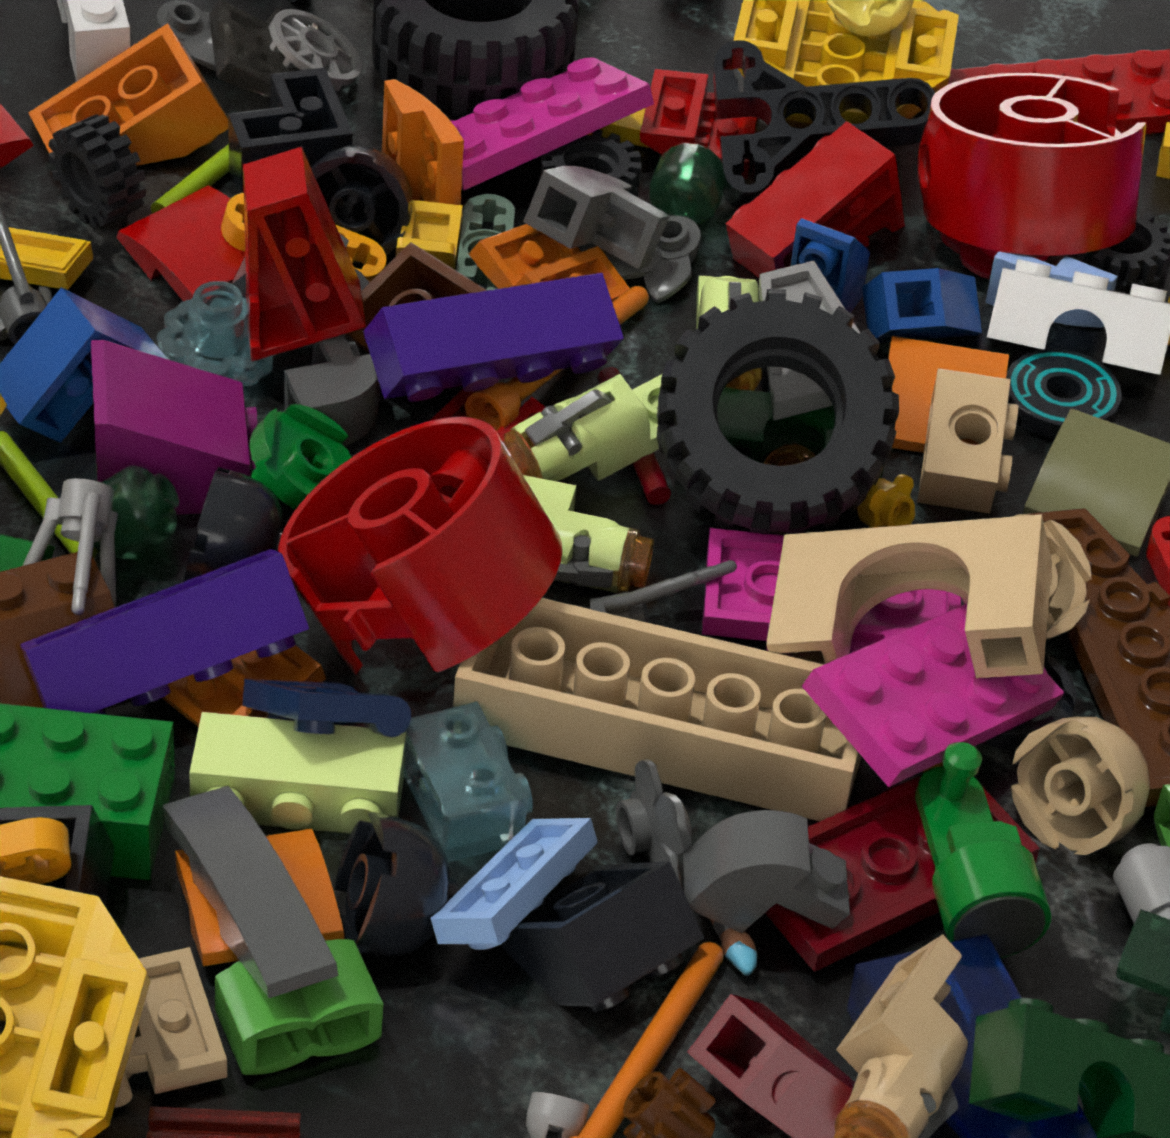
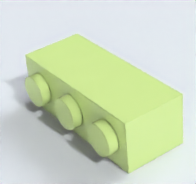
(299, 776)

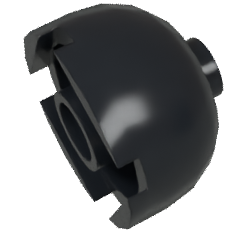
(365, 193)
(235, 523)
(393, 885)

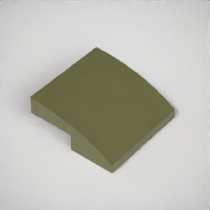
(1108, 472)

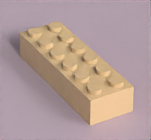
(692, 704)

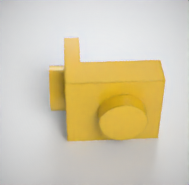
(434, 229)

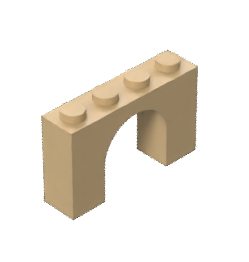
(992, 563)

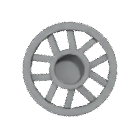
(312, 48)

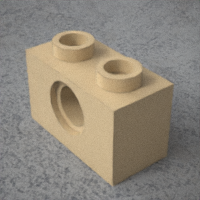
(959, 472)

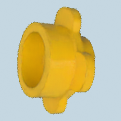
(888, 503)

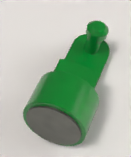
(982, 870)

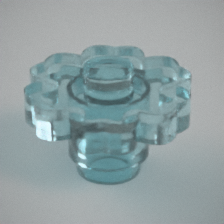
(213, 334)

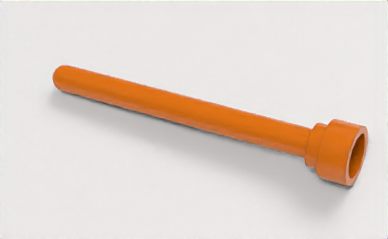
(502, 401)
(655, 1040)

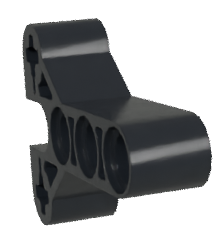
(776, 96)

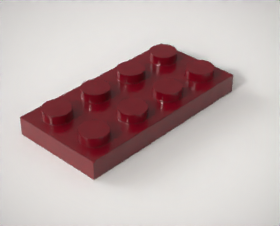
(886, 875)

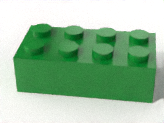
(97, 761)

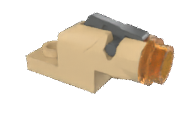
(905, 1052)

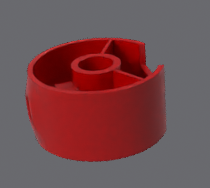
(1030, 164)
(423, 544)

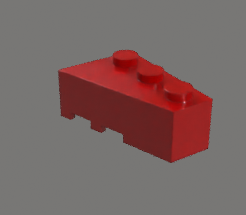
(840, 184)
(295, 260)

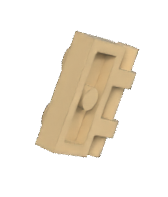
(175, 1030)

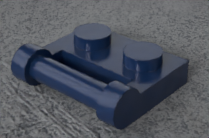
(321, 705)

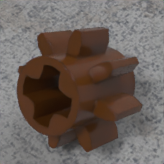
(669, 1108)

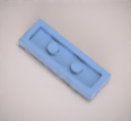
(514, 882)

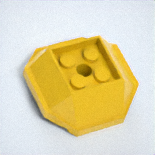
(817, 50)
(68, 1010)

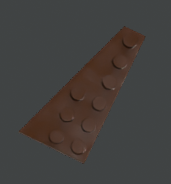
(1124, 644)

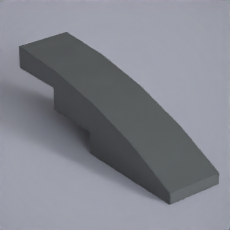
(251, 891)

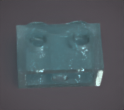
(465, 781)

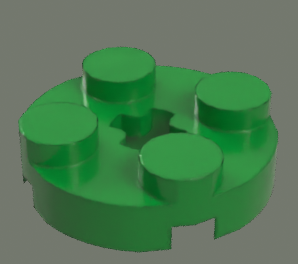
(280, 448)

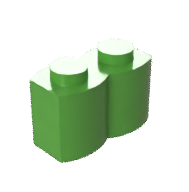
(302, 1023)

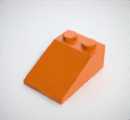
(149, 93)

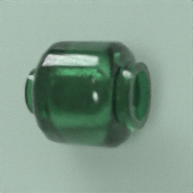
(688, 182)
(144, 510)

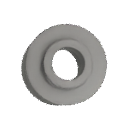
(1145, 880)

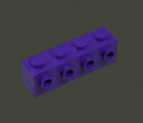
(493, 337)
(168, 637)

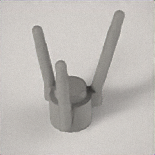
(85, 518)

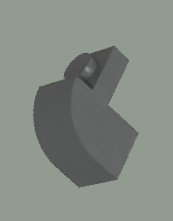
(595, 208)
(337, 385)
(761, 861)

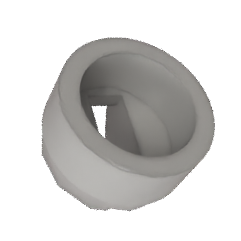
(555, 1114)

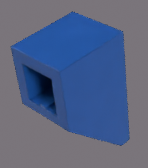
(838, 257)
(921, 305)

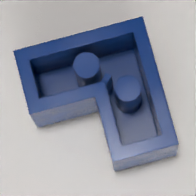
(50, 367)

